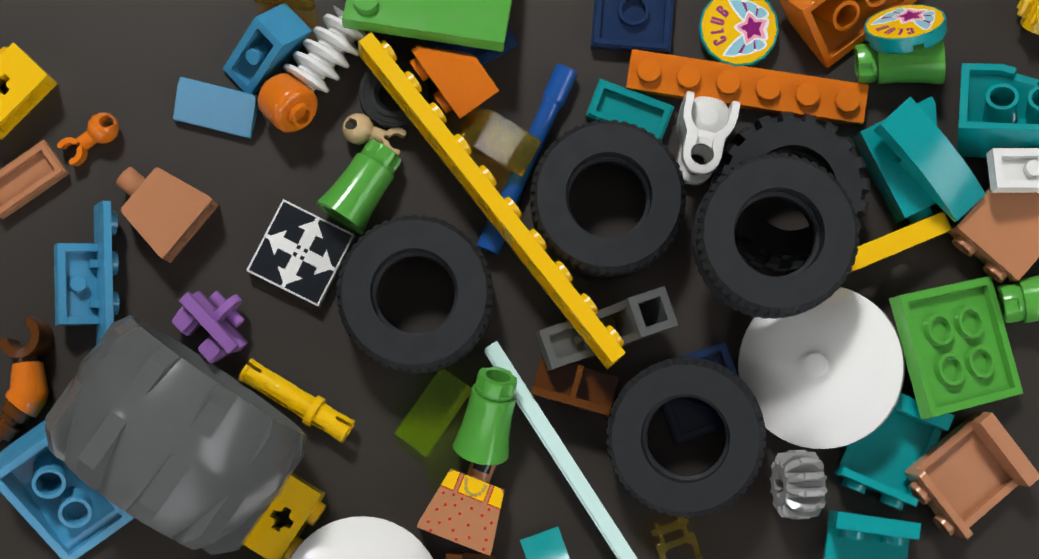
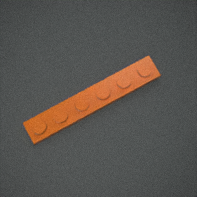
(751, 86)

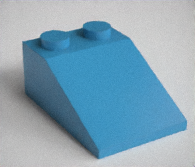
(54, 499)

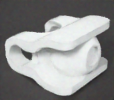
(702, 131)

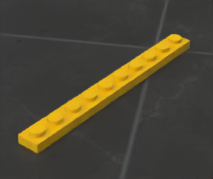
(501, 212)

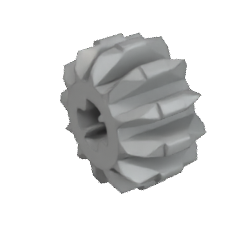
(798, 484)

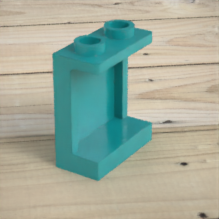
(887, 452)

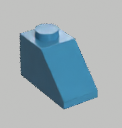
(266, 47)

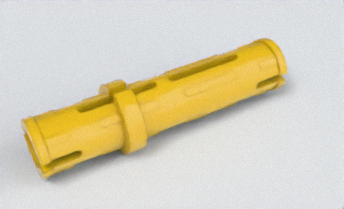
(306, 406)

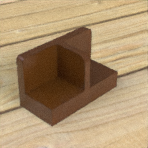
(576, 387)

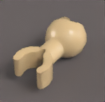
(365, 131)

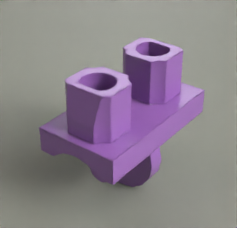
(200, 311)

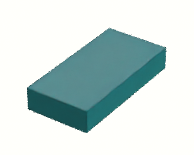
(622, 104)

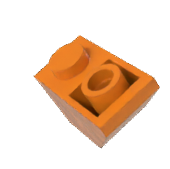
(458, 76)

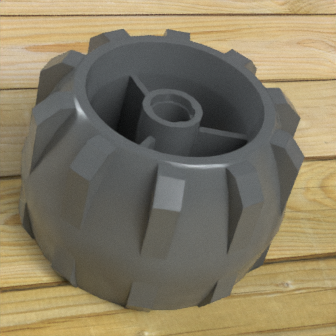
(173, 438)

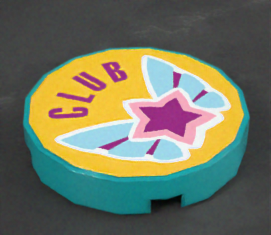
(903, 26)
(738, 31)

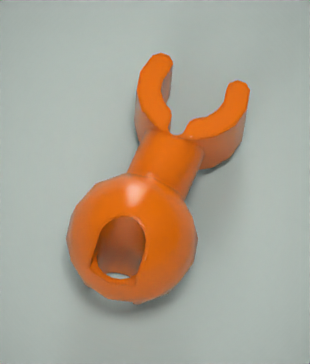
(97, 132)

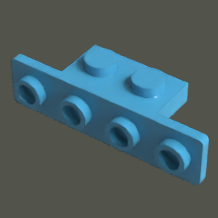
(86, 276)

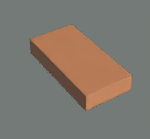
(29, 177)

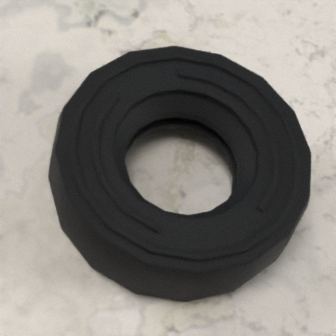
(373, 107)

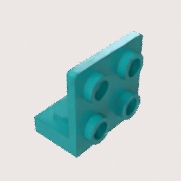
(868, 536)

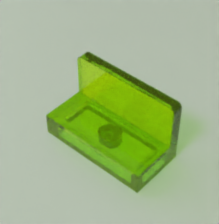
(434, 412)

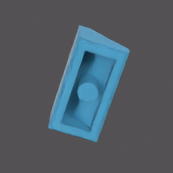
(215, 107)

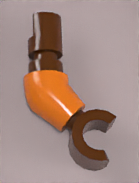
(28, 378)

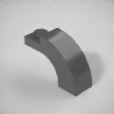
(632, 318)

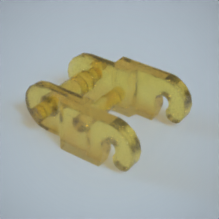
(689, 537)

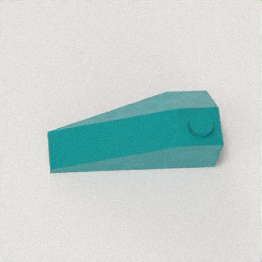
(996, 109)

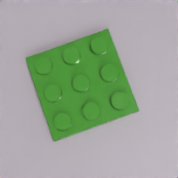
(955, 346)

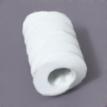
(325, 53)

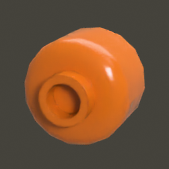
(287, 102)

